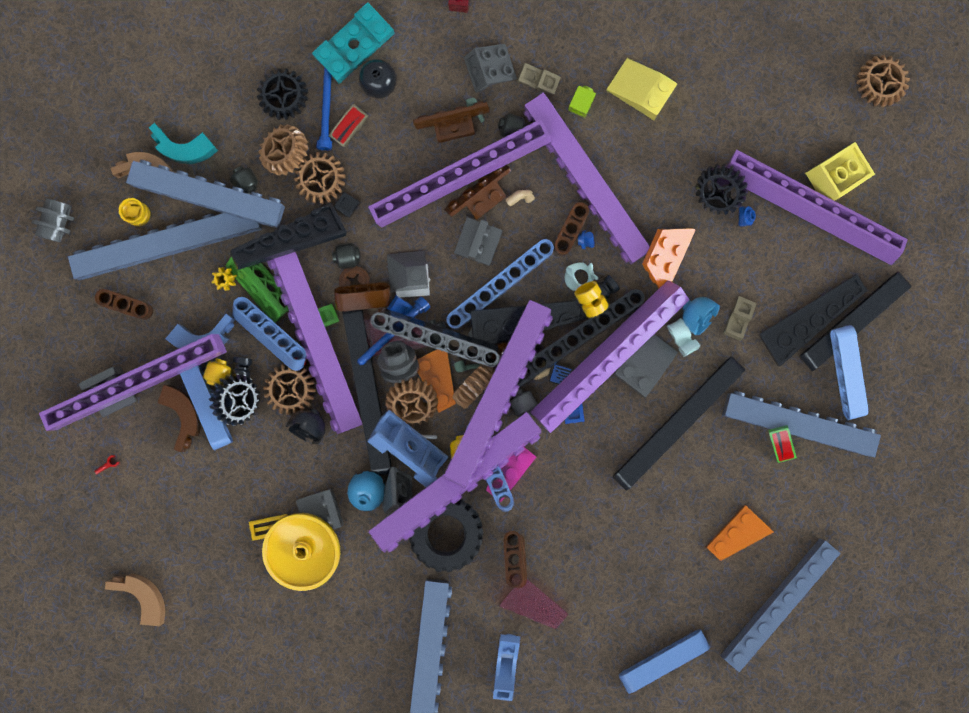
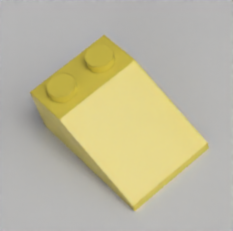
(642, 88)
(840, 173)

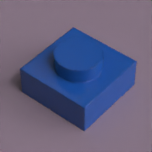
(400, 305)
(576, 416)

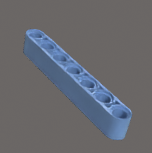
(506, 277)

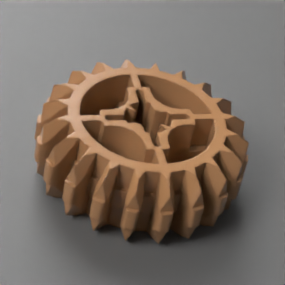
(897, 83)
(283, 150)
(313, 162)
(473, 386)
(409, 395)
(283, 396)

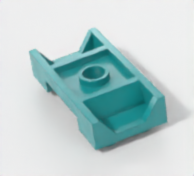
(367, 29)

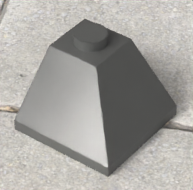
(407, 271)
(397, 490)

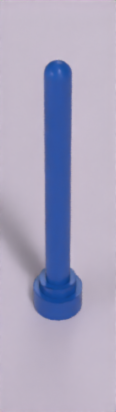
(324, 140)
(420, 306)

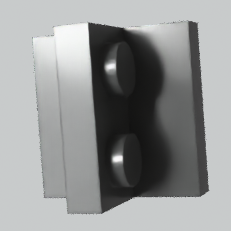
(478, 241)

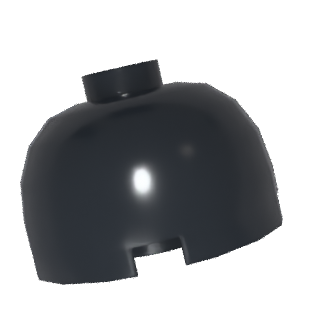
(382, 84)
(307, 425)

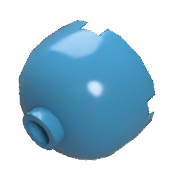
(698, 314)
(366, 491)

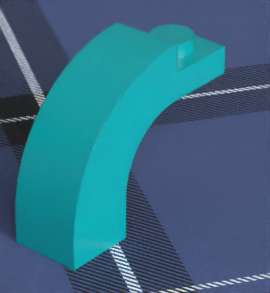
(189, 153)

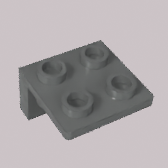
(489, 66)
(104, 377)
(322, 505)

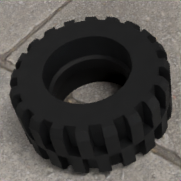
(464, 553)

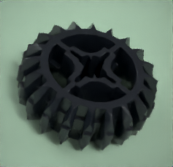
(290, 93)
(725, 200)
(225, 404)

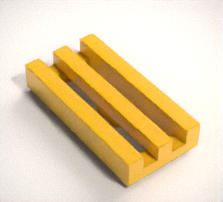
(253, 530)

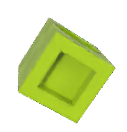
(582, 101)

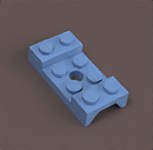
(395, 435)

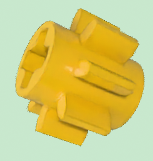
(219, 280)

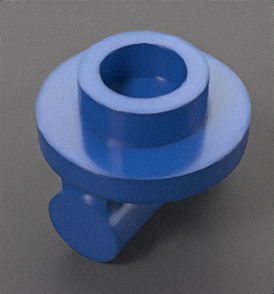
(746, 216)
(586, 239)

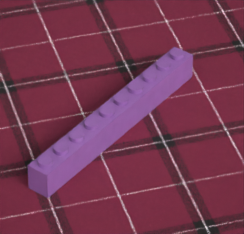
(460, 173)
(588, 180)
(818, 209)
(316, 342)
(609, 355)
(133, 382)
(497, 394)
(442, 491)

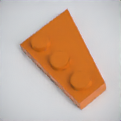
(436, 371)
(738, 534)

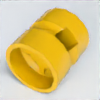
(134, 212)
(591, 299)

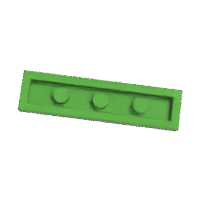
(256, 288)

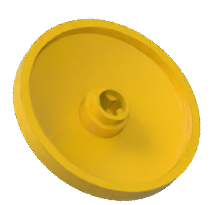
(289, 563)

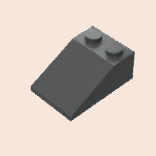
(646, 365)

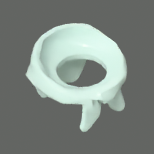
(570, 279)

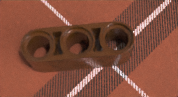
(574, 220)
(362, 296)
(115, 304)
(520, 568)

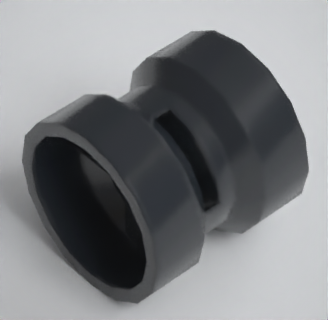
(608, 286)
(246, 362)

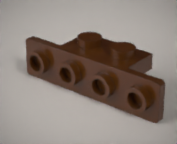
(454, 123)
(481, 196)

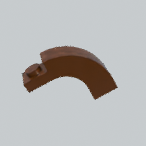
(182, 404)

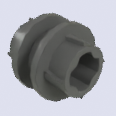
(52, 220)
(398, 362)

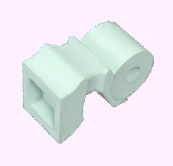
(682, 337)

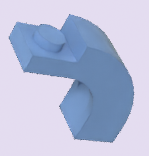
(181, 336)
(506, 667)

